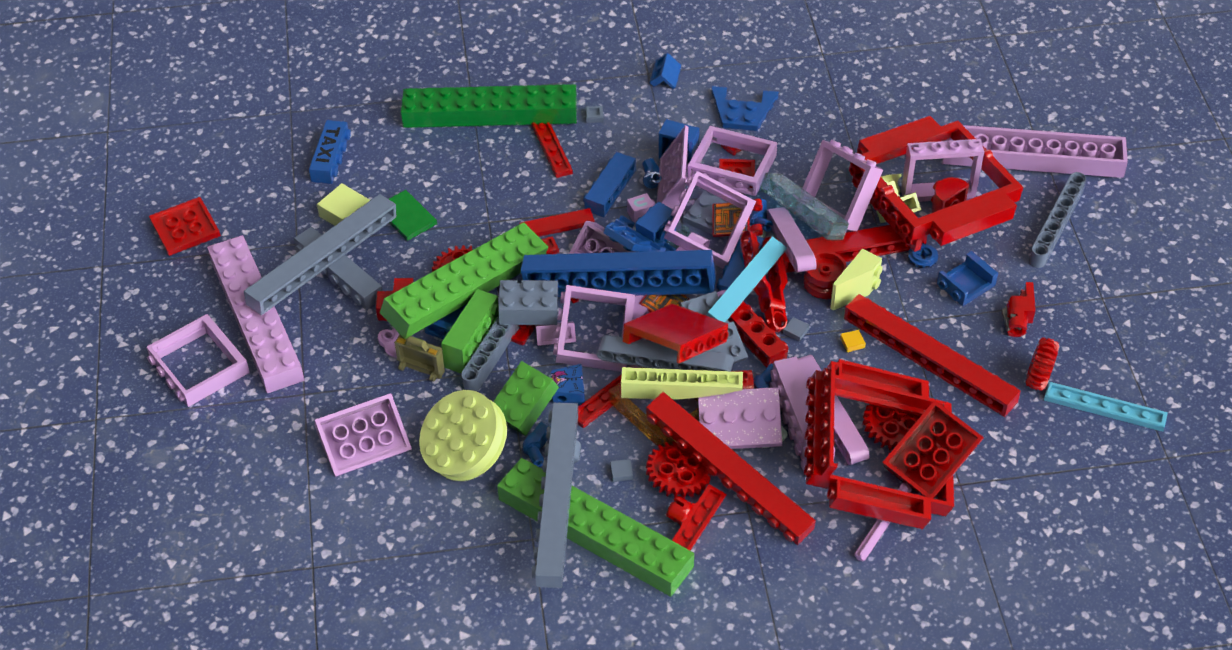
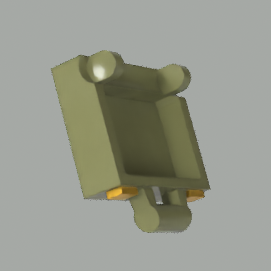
(420, 356)

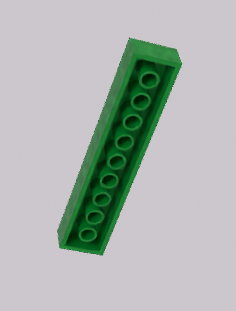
(489, 106)

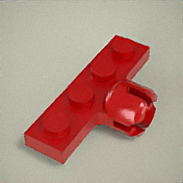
(694, 516)

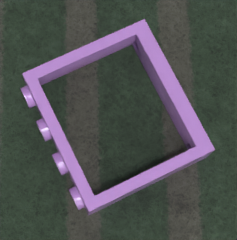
(940, 150)
(735, 181)
(865, 189)
(722, 192)
(186, 335)
(586, 359)

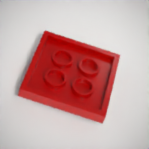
(184, 226)

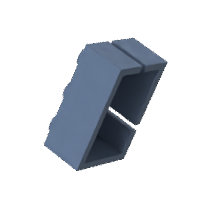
(528, 302)

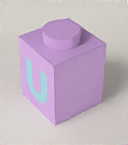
(639, 206)

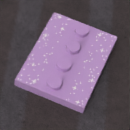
(743, 417)

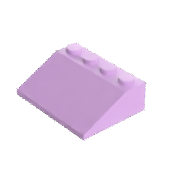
(673, 171)
(362, 435)

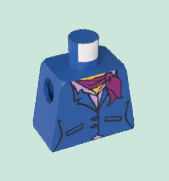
(570, 385)

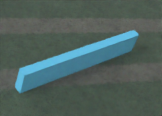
(747, 280)
(1106, 406)

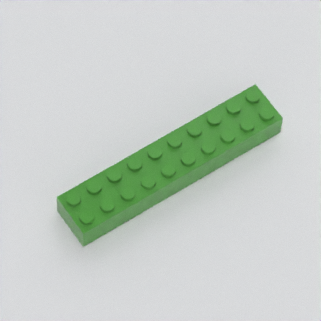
(457, 281)
(604, 531)

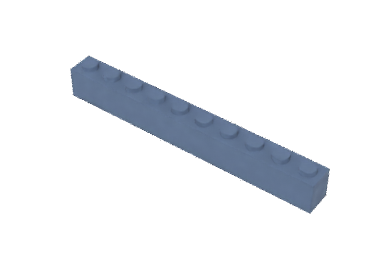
(319, 254)
(556, 496)

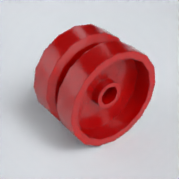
(828, 269)

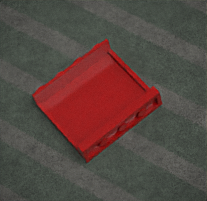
(679, 330)

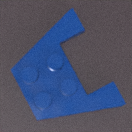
(742, 114)
(622, 232)

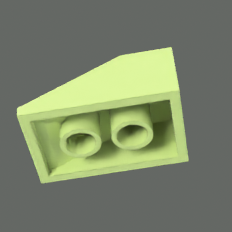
(858, 278)

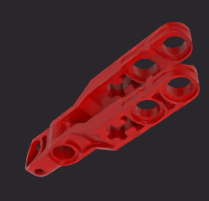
(769, 293)

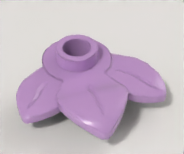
(388, 343)

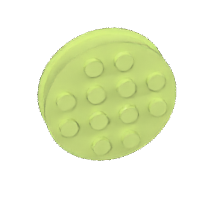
(463, 435)

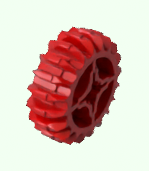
(1042, 363)

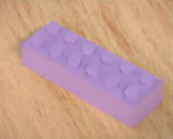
(792, 399)

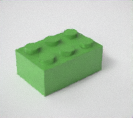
(525, 397)

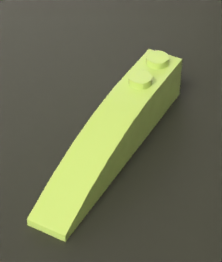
(677, 383)

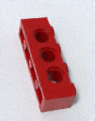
(758, 336)

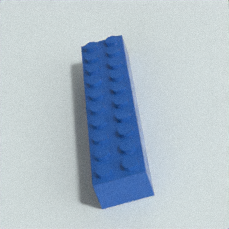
(627, 271)

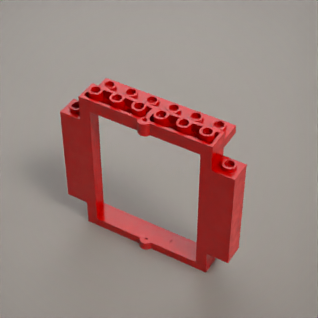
(951, 222)
(875, 388)

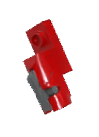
(1020, 311)

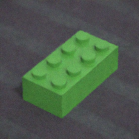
(469, 330)

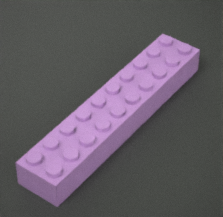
(1051, 151)
(262, 333)

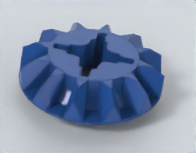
(929, 253)

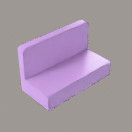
(547, 333)

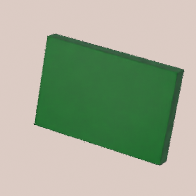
(410, 216)

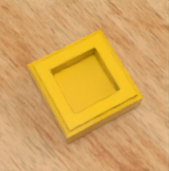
(852, 340)

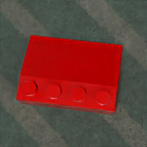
(932, 450)

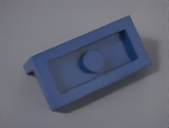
(665, 70)

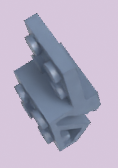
(734, 344)

